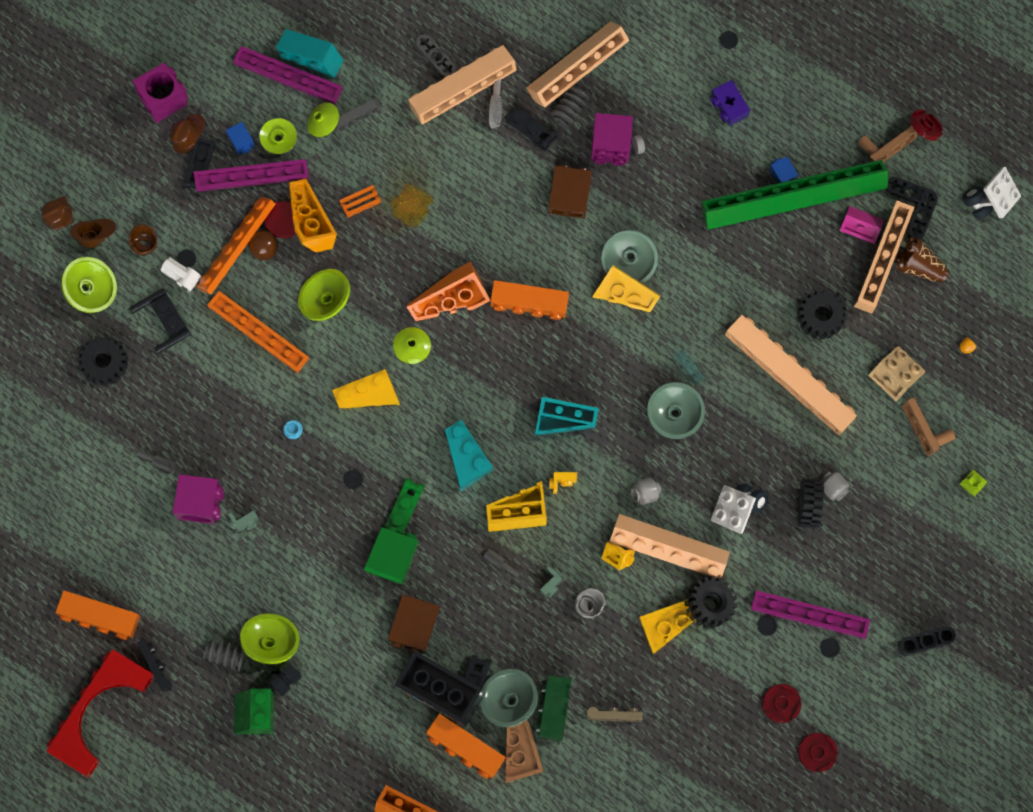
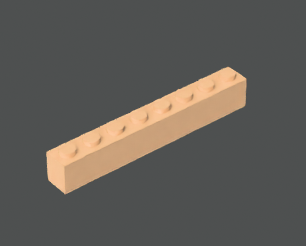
(791, 375)

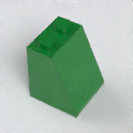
(392, 555)
(254, 712)

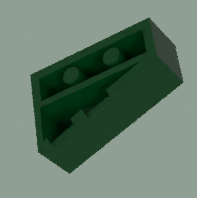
(553, 708)

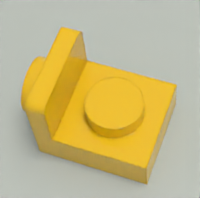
(565, 478)
(617, 556)

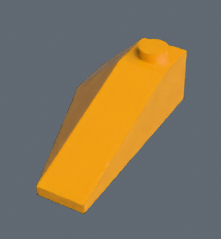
(309, 218)

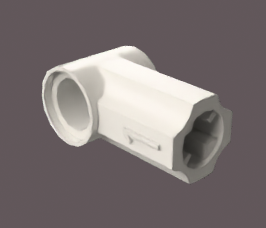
(183, 276)

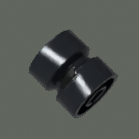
(283, 677)

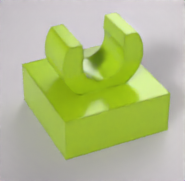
(973, 483)

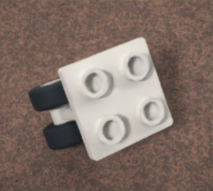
(1000, 194)
(736, 505)

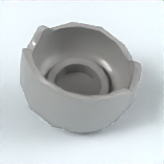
(595, 597)

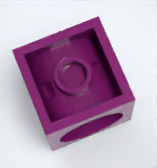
(159, 76)
(611, 139)
(198, 499)

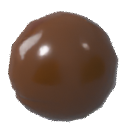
(142, 233)
(263, 245)

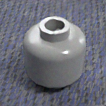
(835, 486)
(645, 491)

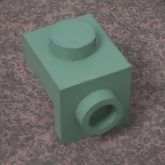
(246, 522)
(551, 587)

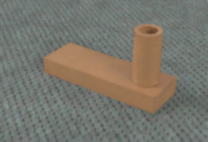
(890, 148)
(928, 441)

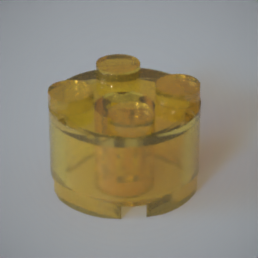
(411, 205)

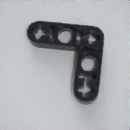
(919, 199)

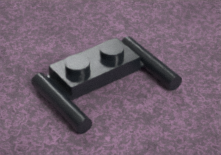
(167, 315)

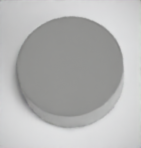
(638, 144)

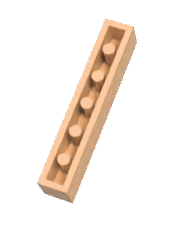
(577, 64)
(462, 84)
(884, 257)
(669, 546)

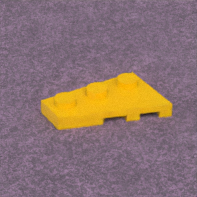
(625, 290)
(368, 391)
(665, 624)

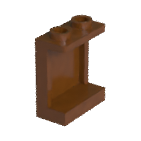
(570, 191)
(413, 624)

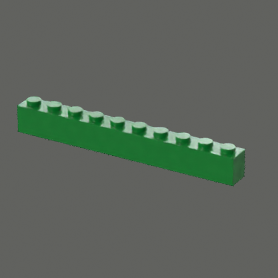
(794, 194)

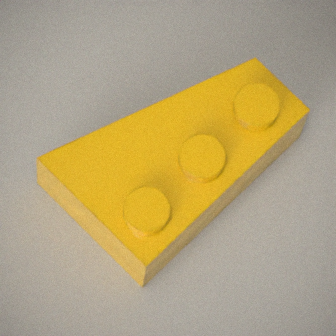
(518, 511)

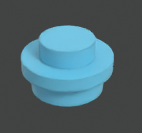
(293, 429)

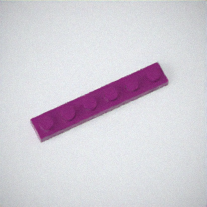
(288, 75)
(251, 175)
(810, 614)

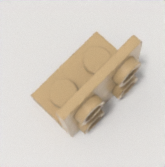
(896, 373)

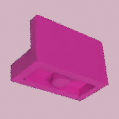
(862, 225)

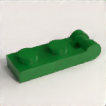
(405, 506)

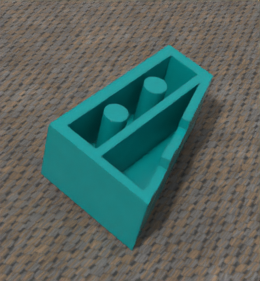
(310, 52)
(564, 416)
(467, 457)

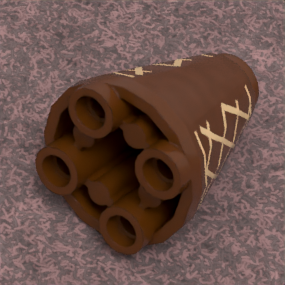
(921, 262)

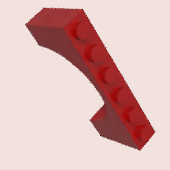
(69, 744)

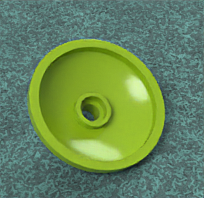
(96, 277)
(319, 289)
(272, 631)

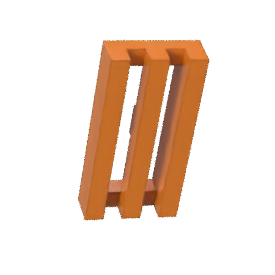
(349, 198)

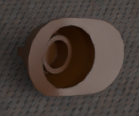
(186, 133)
(57, 213)
(92, 233)

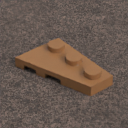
(521, 753)

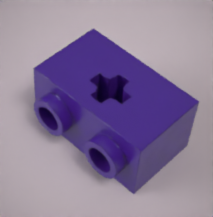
(729, 93)

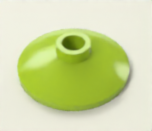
(323, 120)
(275, 128)
(412, 354)

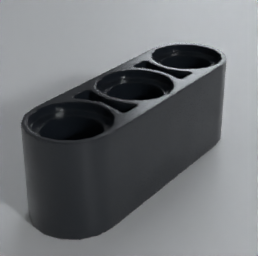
(933, 635)

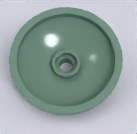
(635, 242)
(677, 398)
(503, 688)

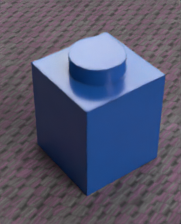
(240, 138)
(783, 170)

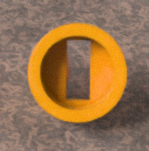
(967, 345)

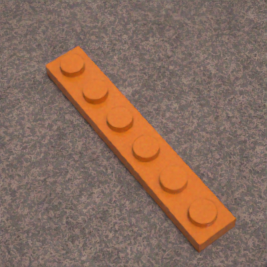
(235, 245)
(258, 332)

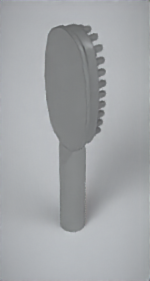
(495, 105)

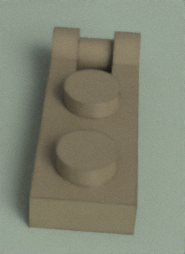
(613, 714)

